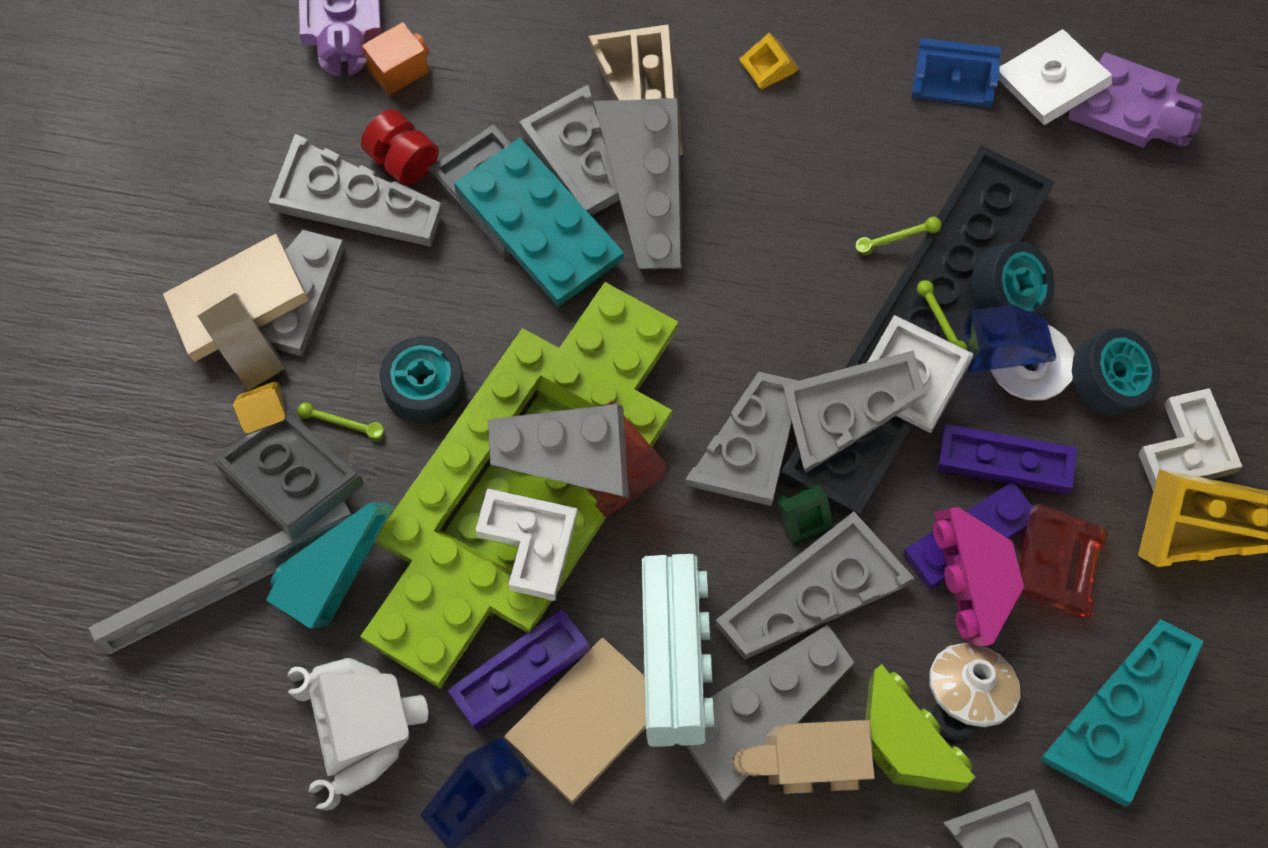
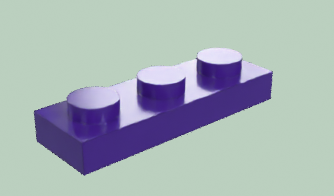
(1007, 459)
(1003, 511)
(519, 669)

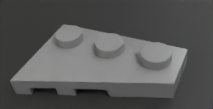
(573, 149)
(750, 446)

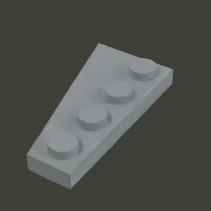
(645, 163)
(334, 192)
(820, 584)
(766, 698)

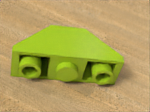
(909, 741)

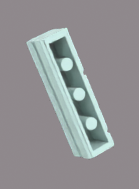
(673, 651)

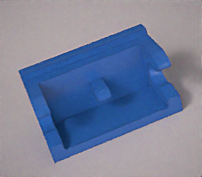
(956, 72)

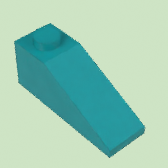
(320, 575)

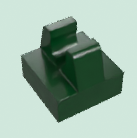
(805, 514)

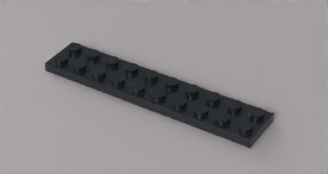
(985, 210)

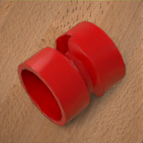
(399, 147)

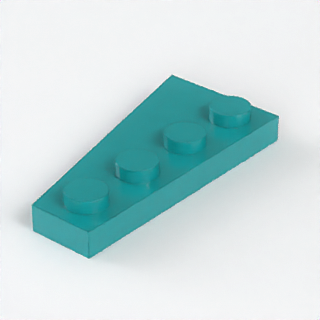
(1123, 722)

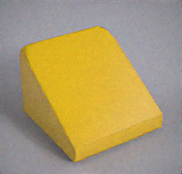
(768, 62)
(260, 407)

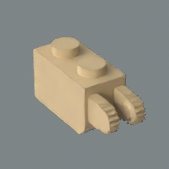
(809, 754)

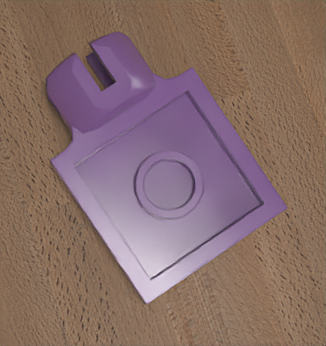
(339, 30)
(1140, 106)

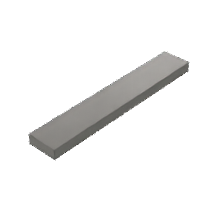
(208, 585)

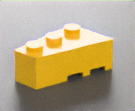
(1203, 520)

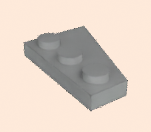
(315, 262)
(850, 403)
(565, 446)
(1006, 824)

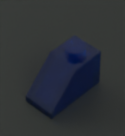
(1006, 338)
(475, 792)

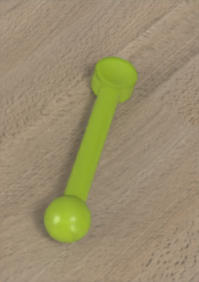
(865, 245)
(925, 289)
(374, 430)

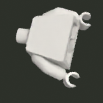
(357, 722)

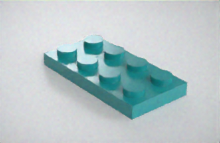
(539, 222)

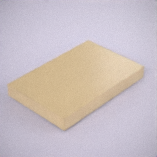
(260, 278)
(583, 721)

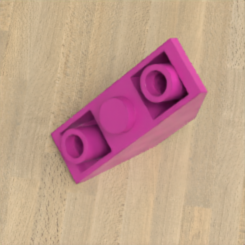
(979, 572)

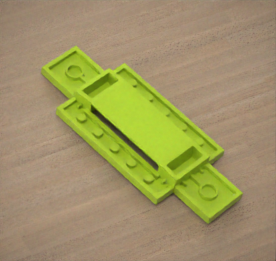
(464, 578)

